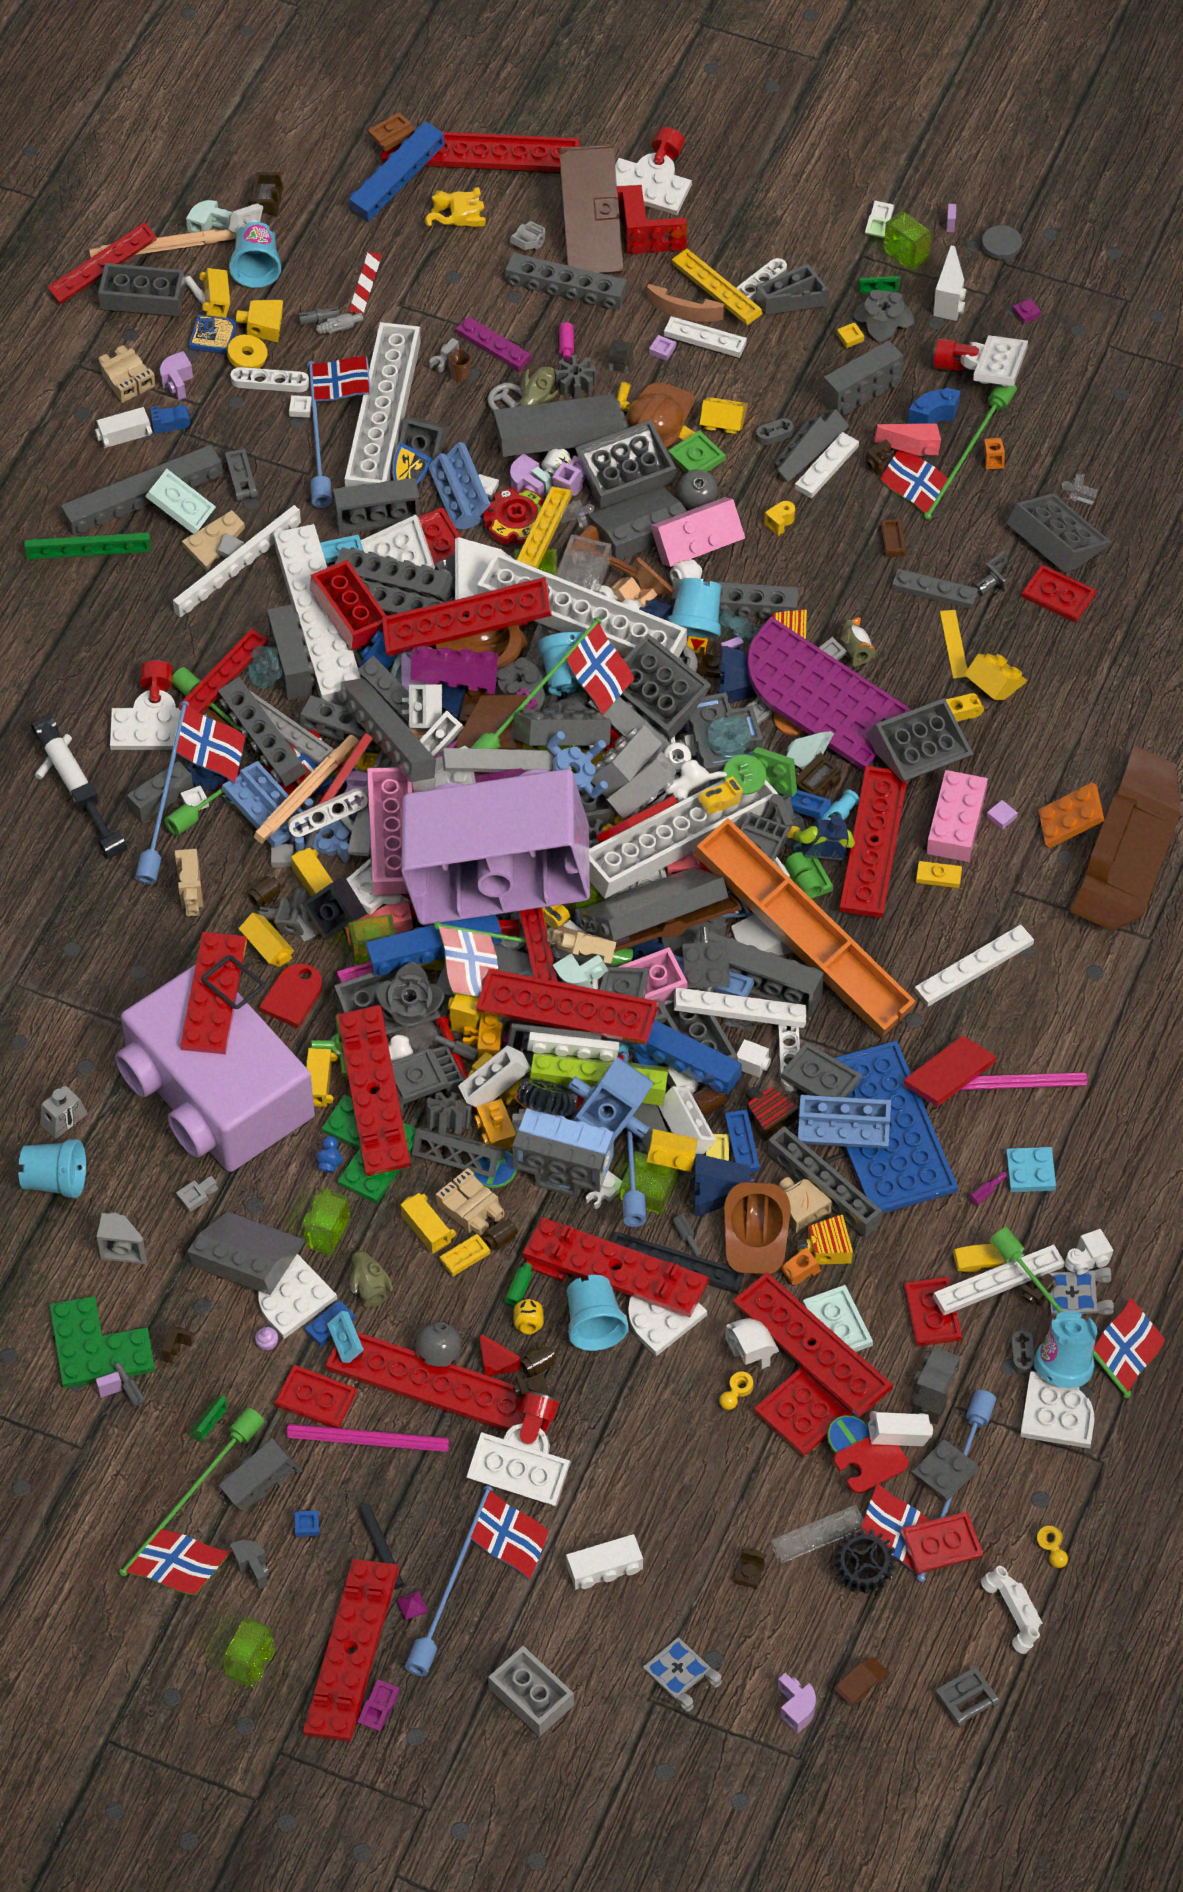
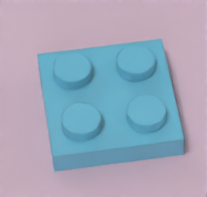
(1031, 1169)

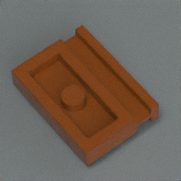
(391, 131)

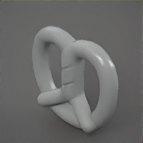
(503, 396)

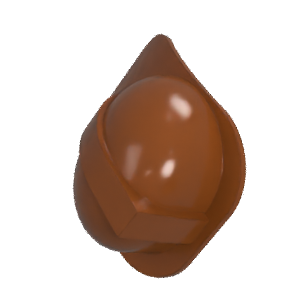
(665, 407)
(505, 642)
(756, 1227)

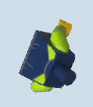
(824, 838)

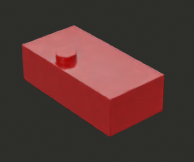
(347, 603)

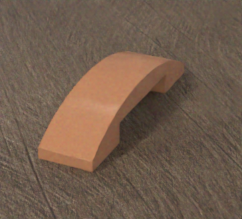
(684, 309)

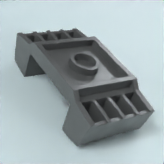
(765, 834)
(425, 1074)

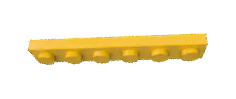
(717, 286)
(544, 526)

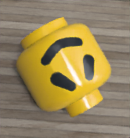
(528, 1316)

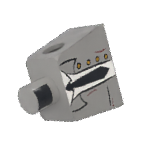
(61, 1112)

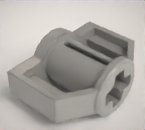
(529, 236)

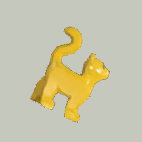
(463, 206)

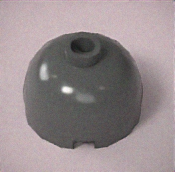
(697, 489)
(438, 1344)

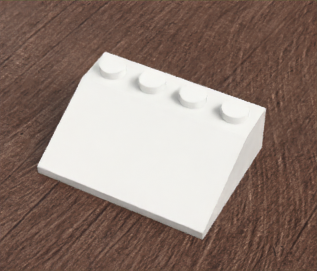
(470, 565)

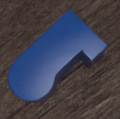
(170, 418)

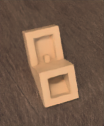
(628, 589)

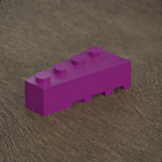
(455, 667)

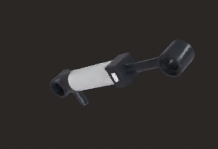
(83, 792)

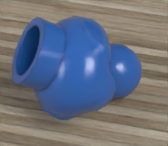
(329, 1157)

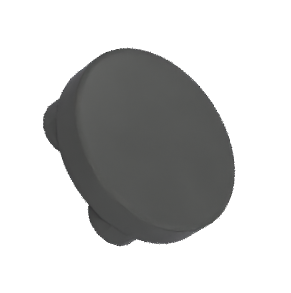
(1001, 242)

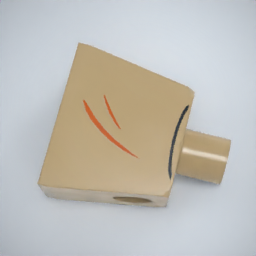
(806, 1203)

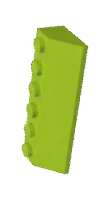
(563, 1069)

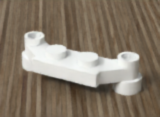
(1019, 1605)

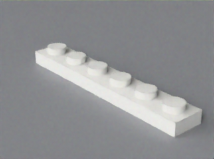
(974, 965)
(739, 1007)
(997, 1280)

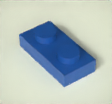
(319, 1330)

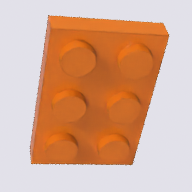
(1071, 815)

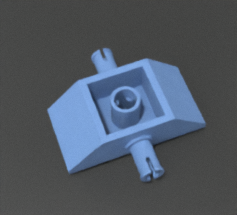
(621, 1089)

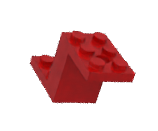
(644, 234)

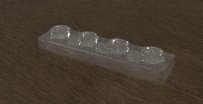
(817, 1534)

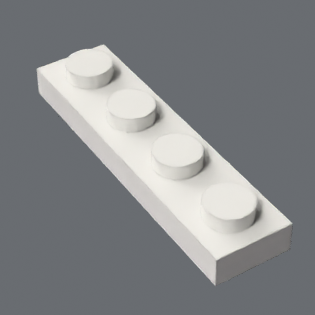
(705, 337)
(826, 465)
(573, 1046)

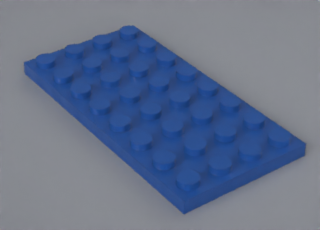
(914, 1163)

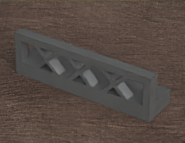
(458, 1142)

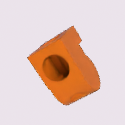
(994, 453)
(801, 1267)

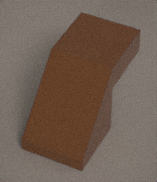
(861, 1680)

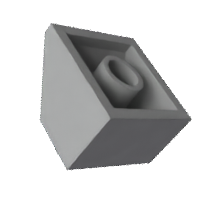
(120, 1240)

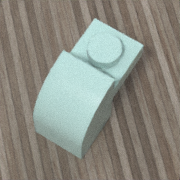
(206, 215)
(582, 975)

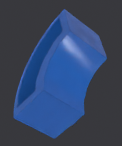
(935, 407)

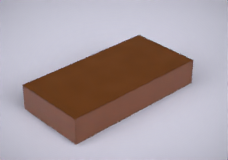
(893, 537)

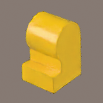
(779, 517)

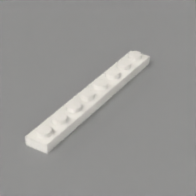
(235, 562)

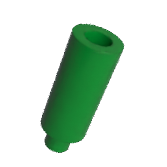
(519, 1285)

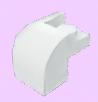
(751, 1341)

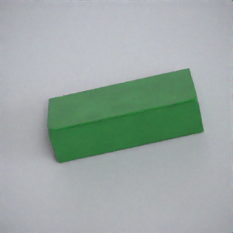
(890, 283)
(209, 1419)

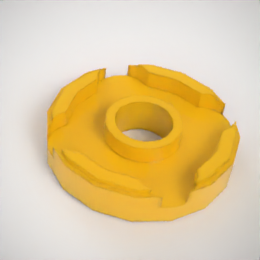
(247, 343)

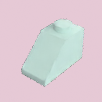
(807, 748)

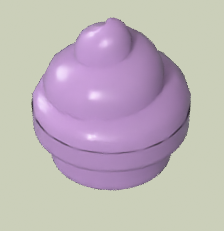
(266, 1338)

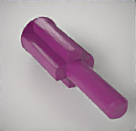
(986, 1189)

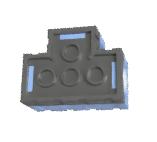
(711, 709)
(562, 1152)

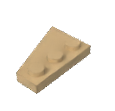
(206, 541)

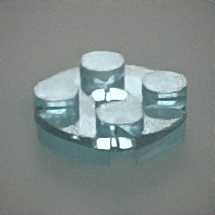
(741, 626)
(265, 667)
(733, 726)

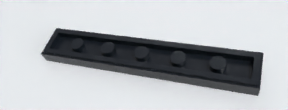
(719, 1274)

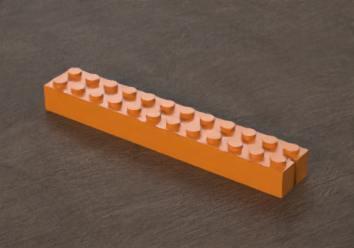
(804, 927)

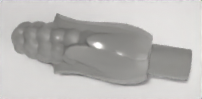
(339, 323)

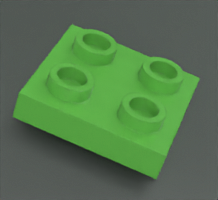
(808, 875)

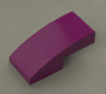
(379, 1705)

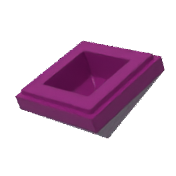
(412, 1605)

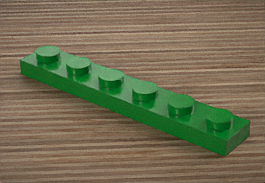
(87, 546)

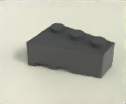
(792, 291)
(675, 943)
(258, 1474)

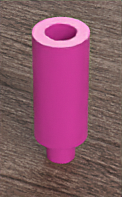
(566, 340)

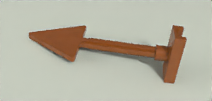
(647, 577)

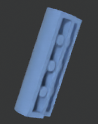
(459, 487)
(258, 797)
(844, 1121)

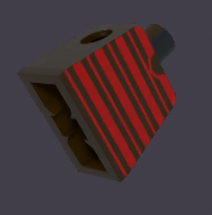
(770, 1111)

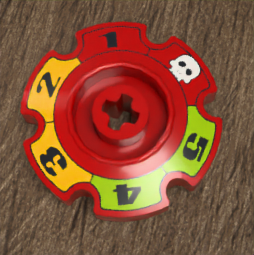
(512, 515)

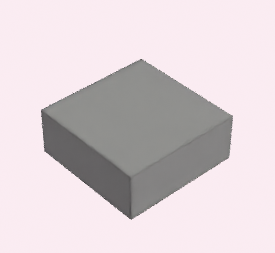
(228, 545)
(282, 855)

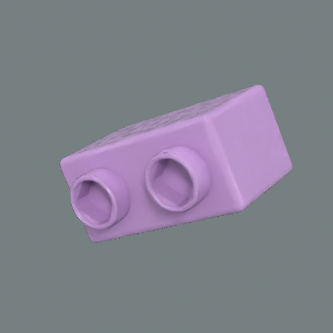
(495, 846)
(219, 1101)

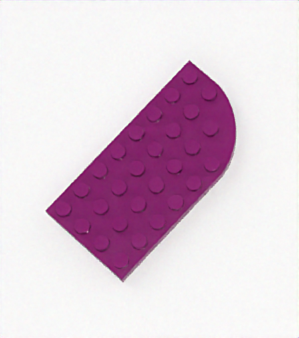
(818, 691)

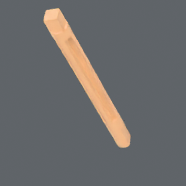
(181, 241)
(305, 789)

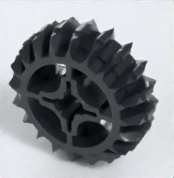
(547, 1097)
(873, 1567)

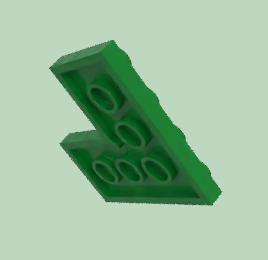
(344, 1128)
(89, 1355)

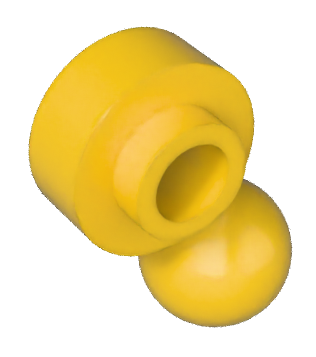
(729, 1399)
(1058, 1557)

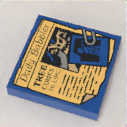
(212, 334)

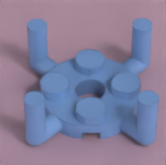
(581, 762)
(336, 845)

